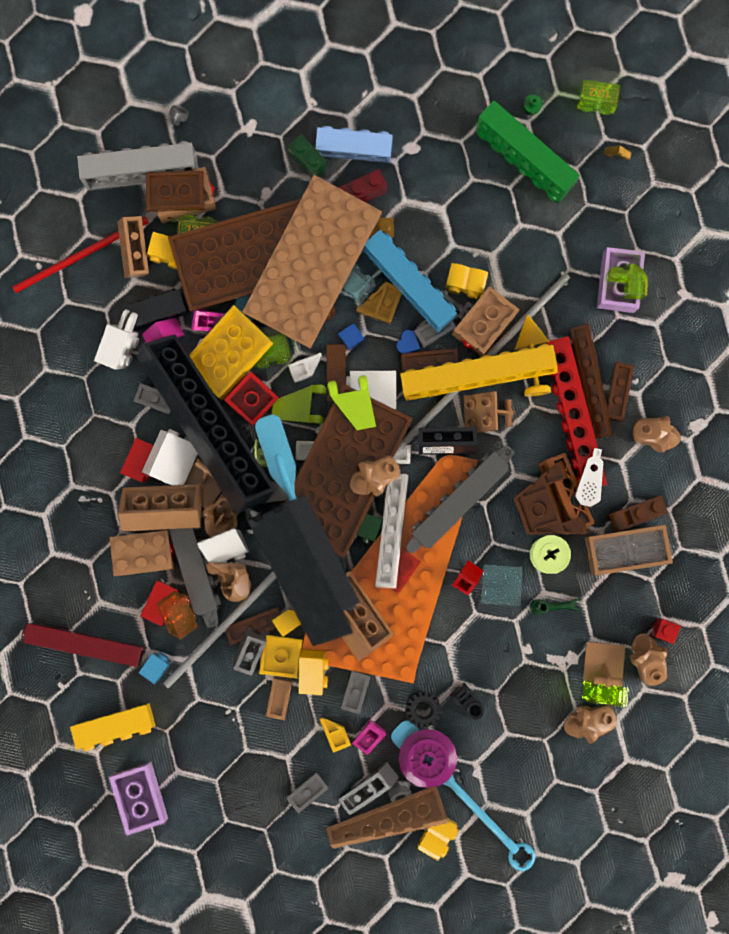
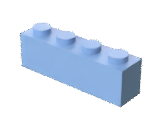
(354, 144)

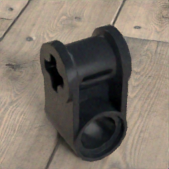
(467, 700)

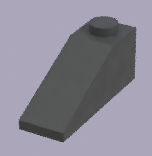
(369, 788)

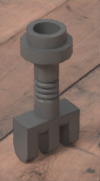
(463, 310)

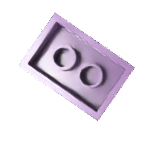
(612, 293)
(138, 798)

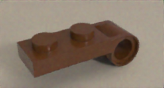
(638, 514)

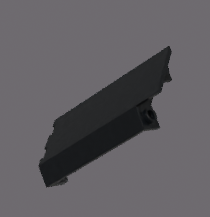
(306, 568)

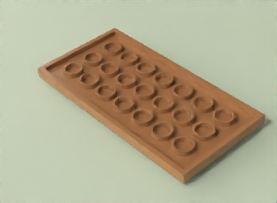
(312, 261)

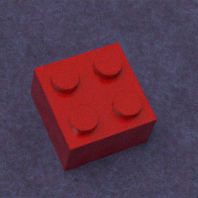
(251, 397)

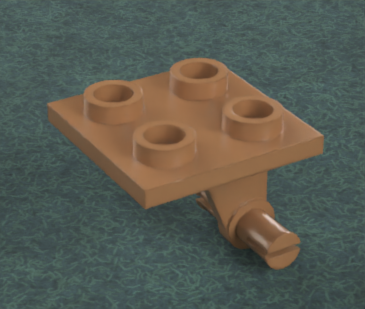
(482, 412)
(209, 488)
(604, 664)

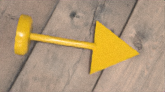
(531, 336)

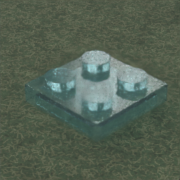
(501, 585)

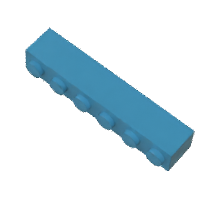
(410, 281)

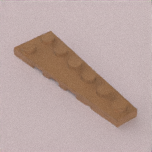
(401, 816)

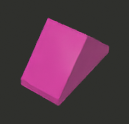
(206, 319)
(163, 329)
(369, 737)

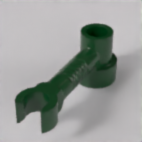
(535, 606)

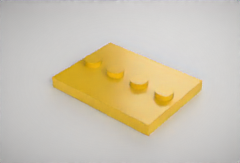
(229, 351)

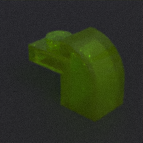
(634, 278)
(605, 695)

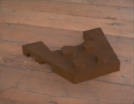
(540, 510)

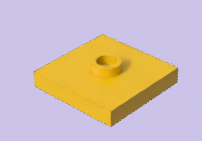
(281, 656)

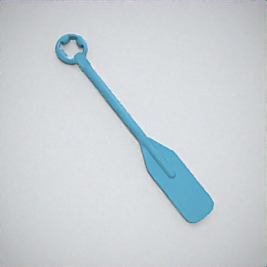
(277, 453)
(398, 737)

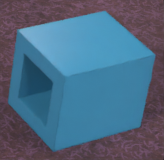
(155, 667)

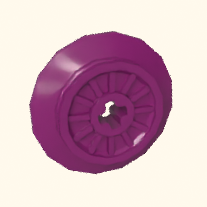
(414, 751)

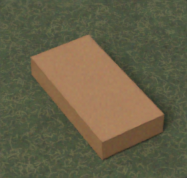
(279, 698)

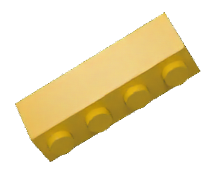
(113, 726)

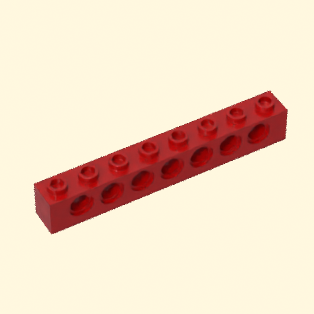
(563, 348)

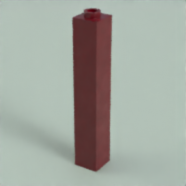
(83, 644)

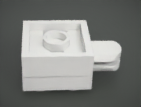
(118, 342)

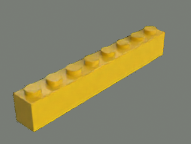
(479, 372)

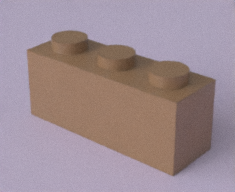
(133, 247)

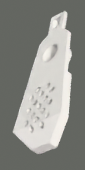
(591, 477)

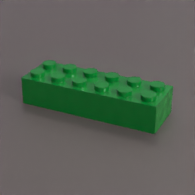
(526, 152)

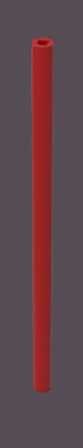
(69, 260)

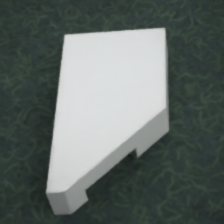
(304, 368)

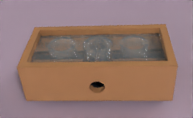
(628, 550)

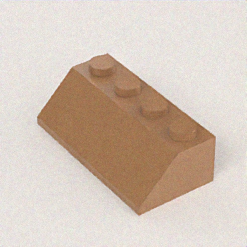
(160, 507)
(366, 623)

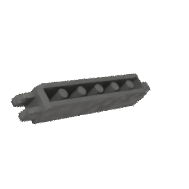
(461, 500)
(195, 575)

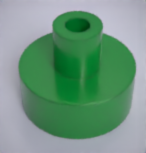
(532, 104)

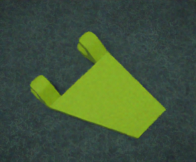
(355, 404)
(297, 406)

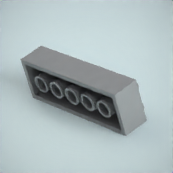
(130, 166)

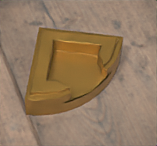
(618, 151)

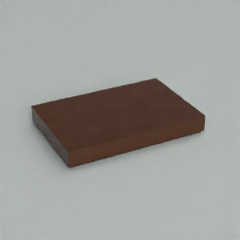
(175, 191)

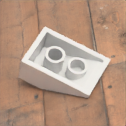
(224, 547)

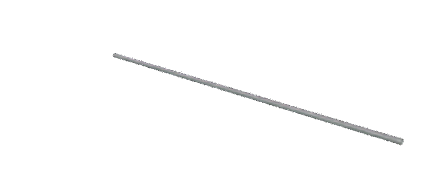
(405, 441)

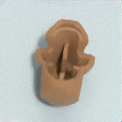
(656, 433)
(374, 476)
(219, 517)
(233, 579)
(649, 660)
(590, 722)

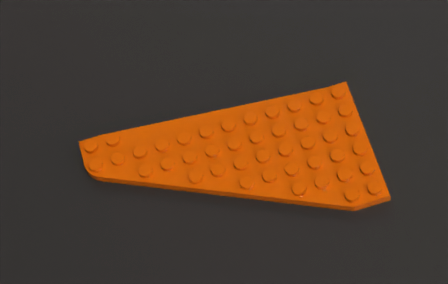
(412, 609)

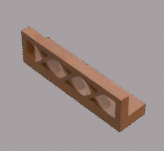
(560, 492)

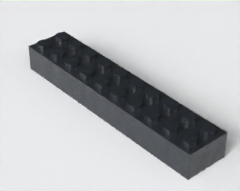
(205, 423)

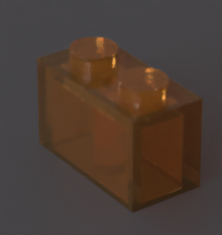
(177, 614)

